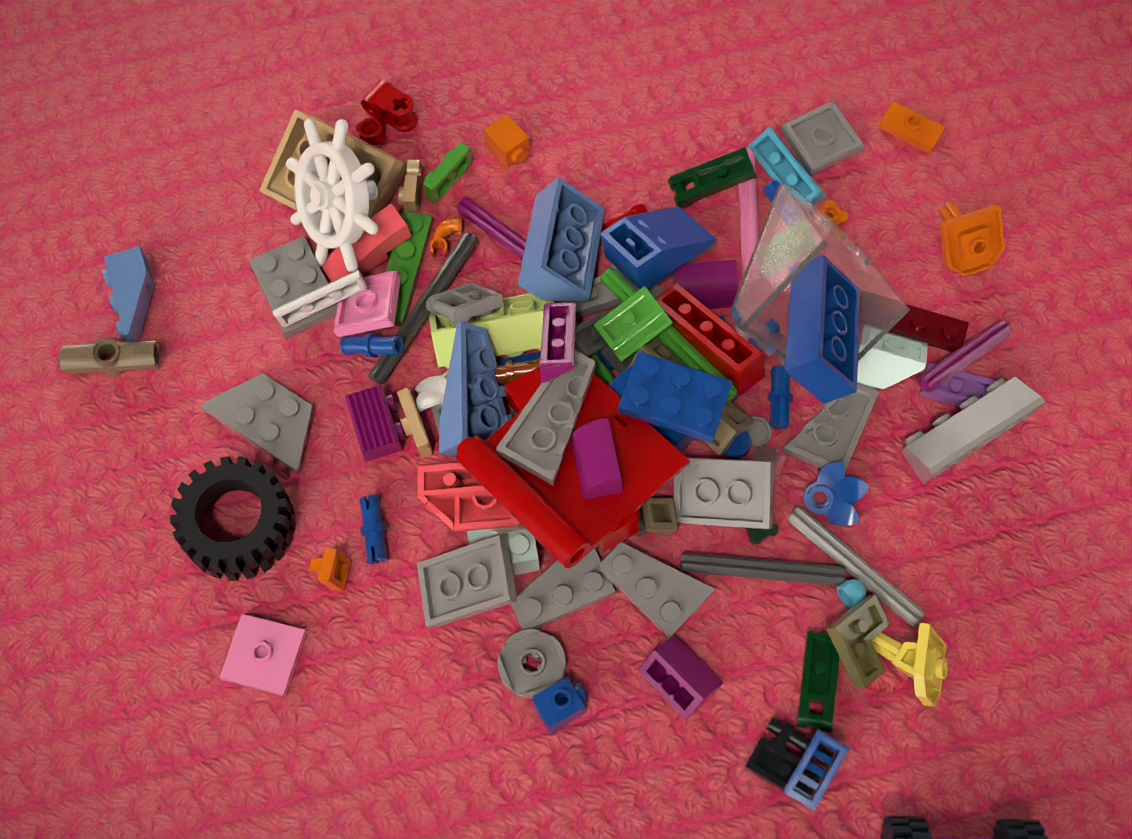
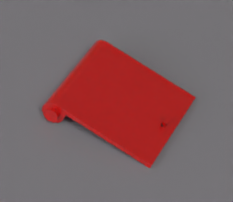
(557, 512)

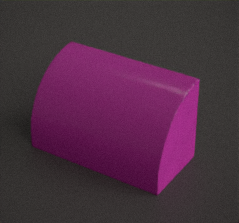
(710, 282)
(596, 460)
(680, 676)

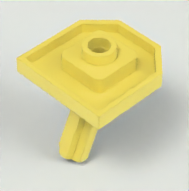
(920, 660)

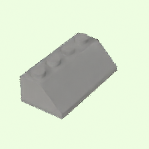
(971, 428)

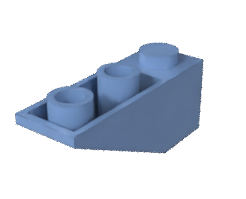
(132, 290)

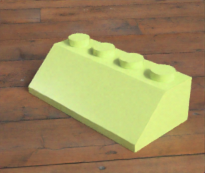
(510, 328)

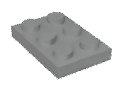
(288, 274)
(725, 493)
(466, 582)

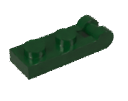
(711, 177)
(818, 682)

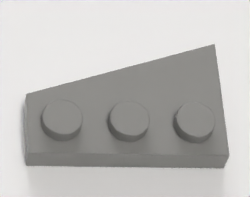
(834, 430)
(654, 588)
(562, 592)

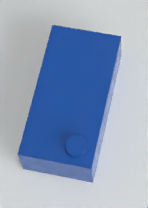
(823, 331)

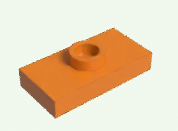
(911, 127)

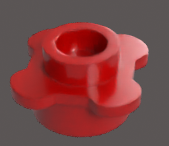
(371, 125)

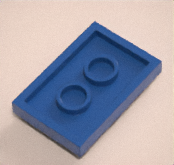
(674, 397)

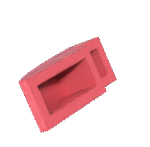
(371, 249)

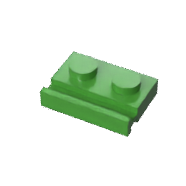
(633, 324)

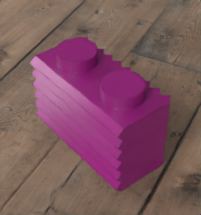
(374, 423)

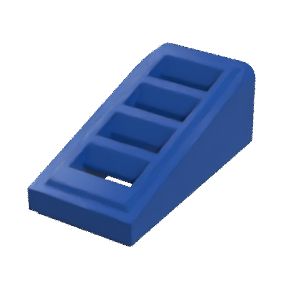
(828, 741)

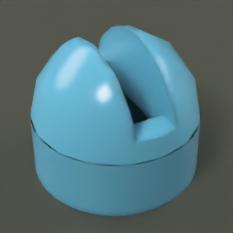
(851, 592)

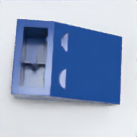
(654, 244)

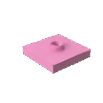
(370, 308)
(263, 655)

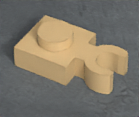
(410, 194)

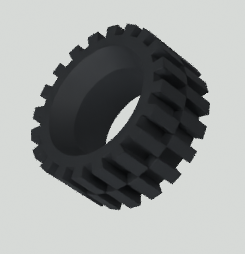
(253, 549)

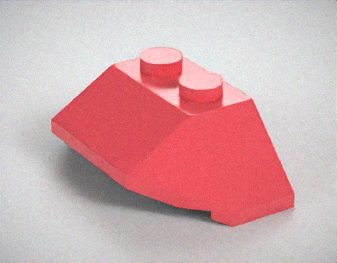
(460, 499)

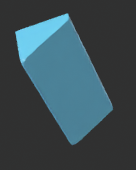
(784, 165)

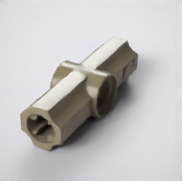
(92, 357)

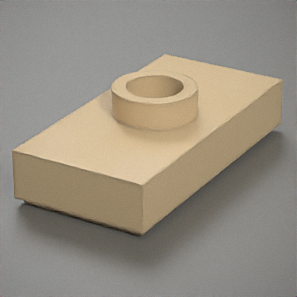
(413, 424)

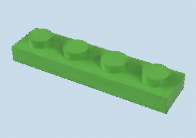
(408, 260)

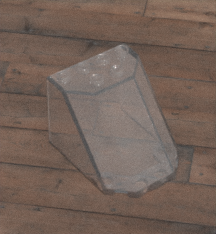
(787, 243)

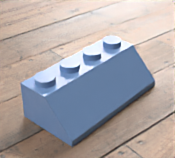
(561, 244)

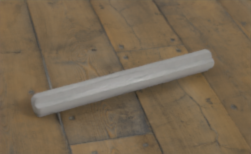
(856, 566)

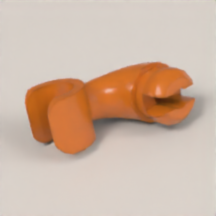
(444, 229)

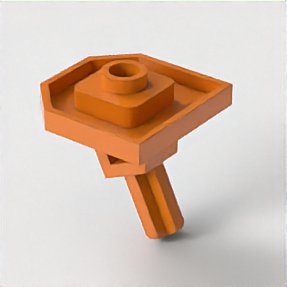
(971, 240)

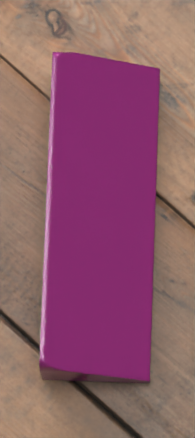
(557, 340)

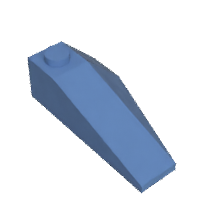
(472, 393)

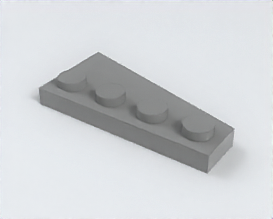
(547, 422)

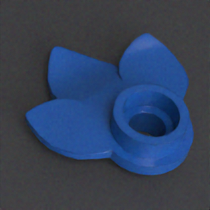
(840, 494)

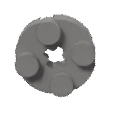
(514, 653)

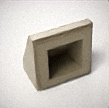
(660, 516)

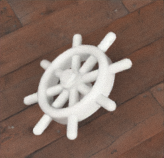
(331, 194)

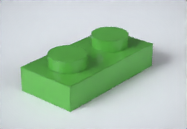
(447, 173)

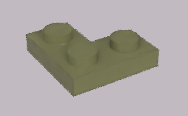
(853, 638)

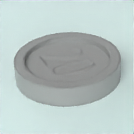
(759, 431)

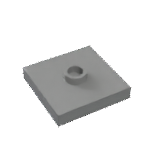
(822, 138)

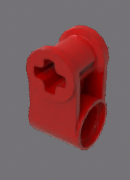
(390, 106)

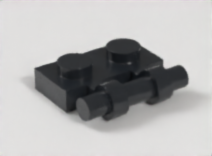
(776, 764)

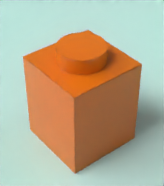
(507, 141)

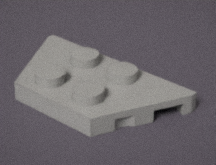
(266, 417)

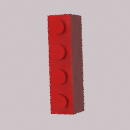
(713, 338)

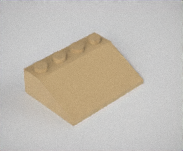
(280, 179)

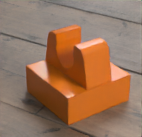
(331, 569)

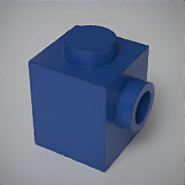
(560, 704)

